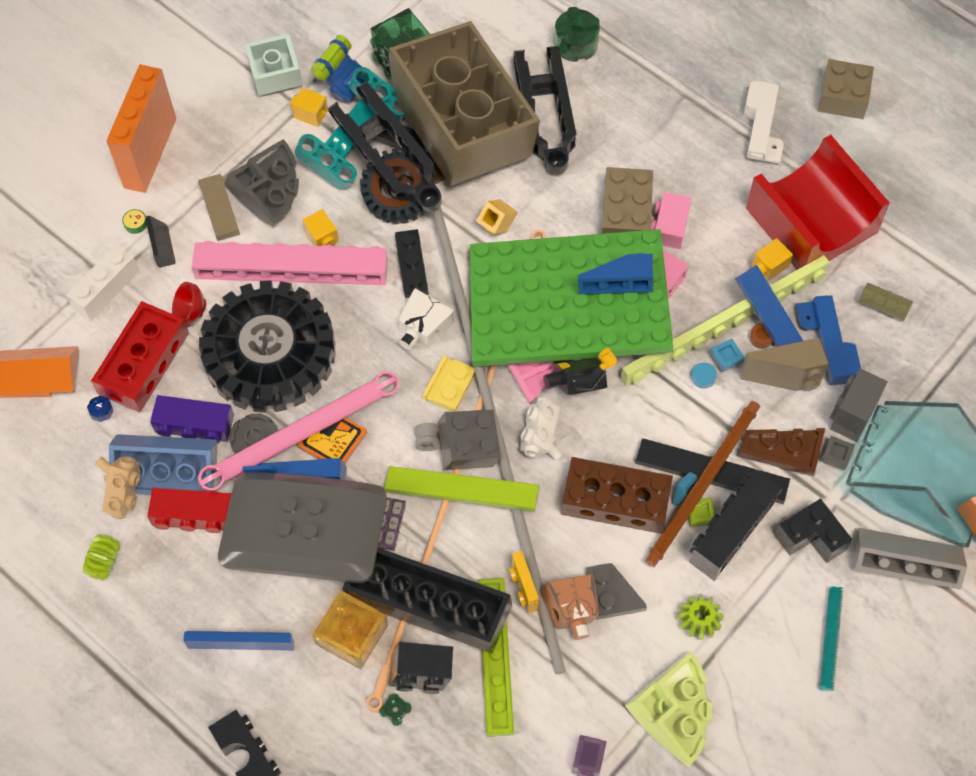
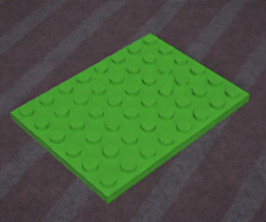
(531, 305)

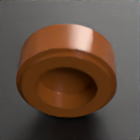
(760, 338)

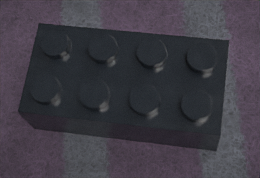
(735, 524)

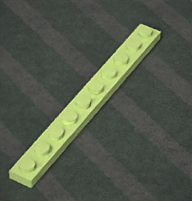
(721, 323)

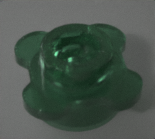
(392, 702)

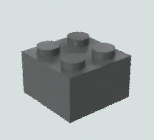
(857, 404)
(469, 439)

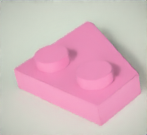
(530, 377)

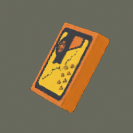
(334, 441)

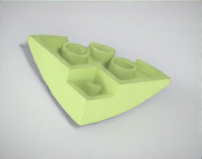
(676, 709)

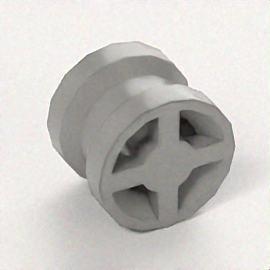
(427, 437)

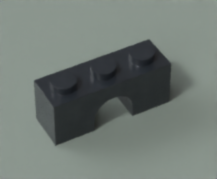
(234, 734)

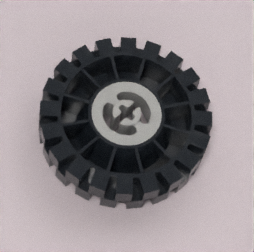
(294, 360)

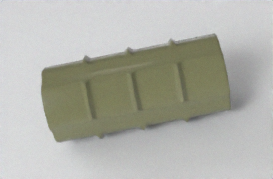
(885, 301)

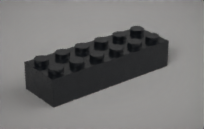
(434, 600)

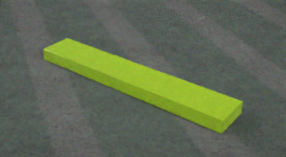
(462, 488)
(498, 679)

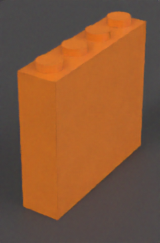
(141, 128)

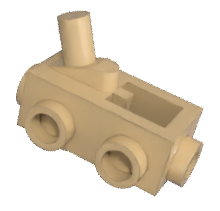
(121, 480)

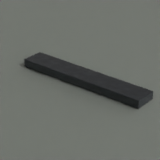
(681, 462)

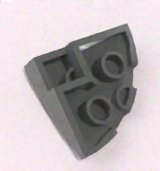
(267, 183)

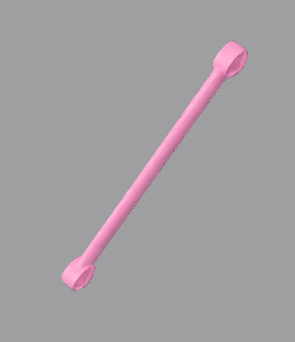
(298, 431)

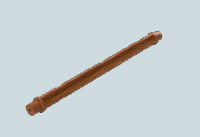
(702, 484)

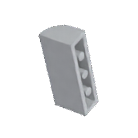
(910, 558)

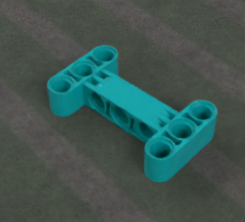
(338, 144)

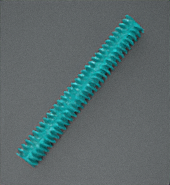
(831, 639)

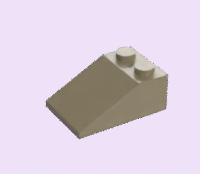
(787, 366)

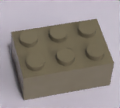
(627, 200)

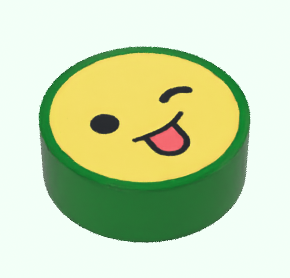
(134, 221)

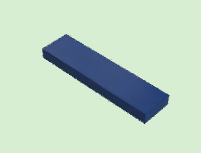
(768, 307)
(238, 640)

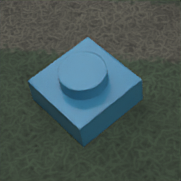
(727, 355)

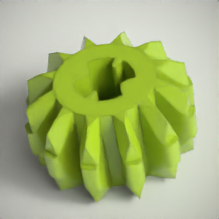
(101, 557)
(709, 611)

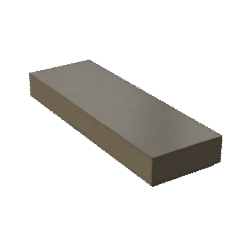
(219, 207)

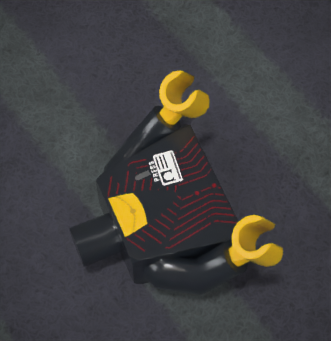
(580, 374)

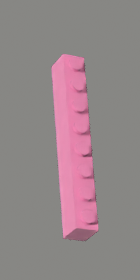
(290, 263)

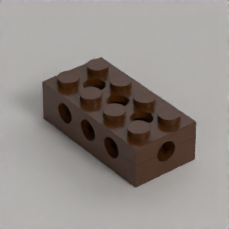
(620, 480)

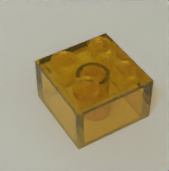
(350, 629)

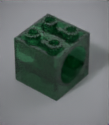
(393, 32)

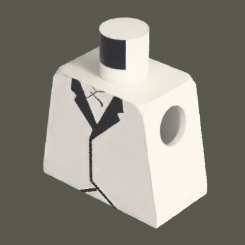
(423, 320)

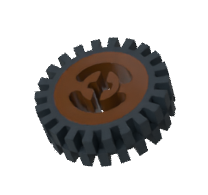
(384, 207)

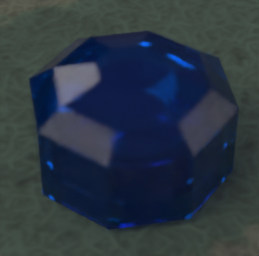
(100, 408)

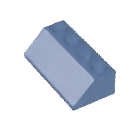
(166, 460)

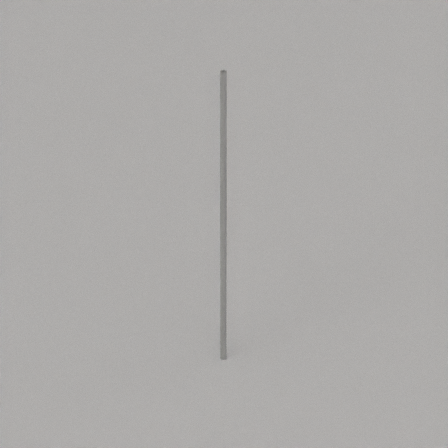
(504, 460)

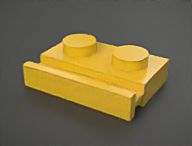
(520, 573)

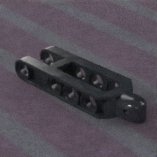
(553, 83)
(426, 192)

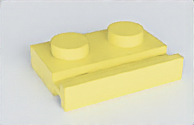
(449, 384)

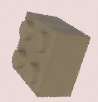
(846, 89)

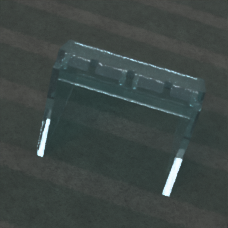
(919, 467)

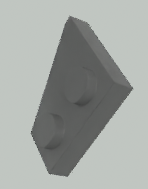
(614, 593)

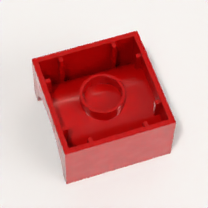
(820, 206)

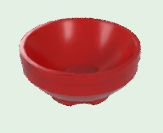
(188, 302)

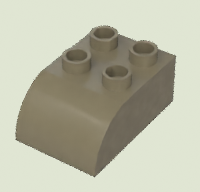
(462, 103)

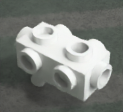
(539, 431)

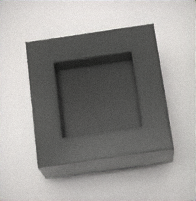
(838, 452)

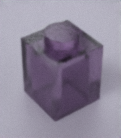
(588, 756)

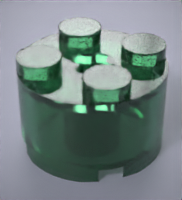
(577, 34)

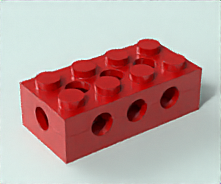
(140, 356)

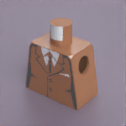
(572, 603)

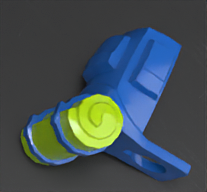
(337, 68)

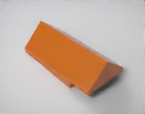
(38, 371)

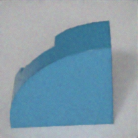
(682, 487)

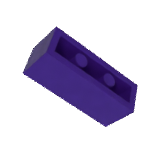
(192, 418)

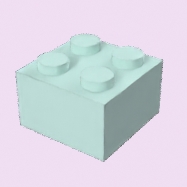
(273, 64)

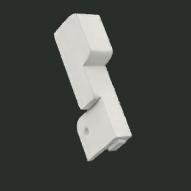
(760, 107)

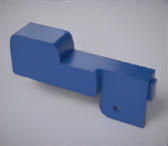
(841, 355)
(326, 468)

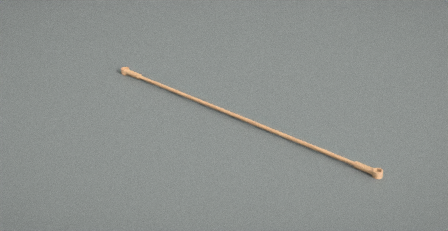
(386, 668)

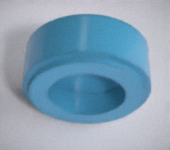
(703, 375)

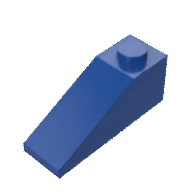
(623, 275)

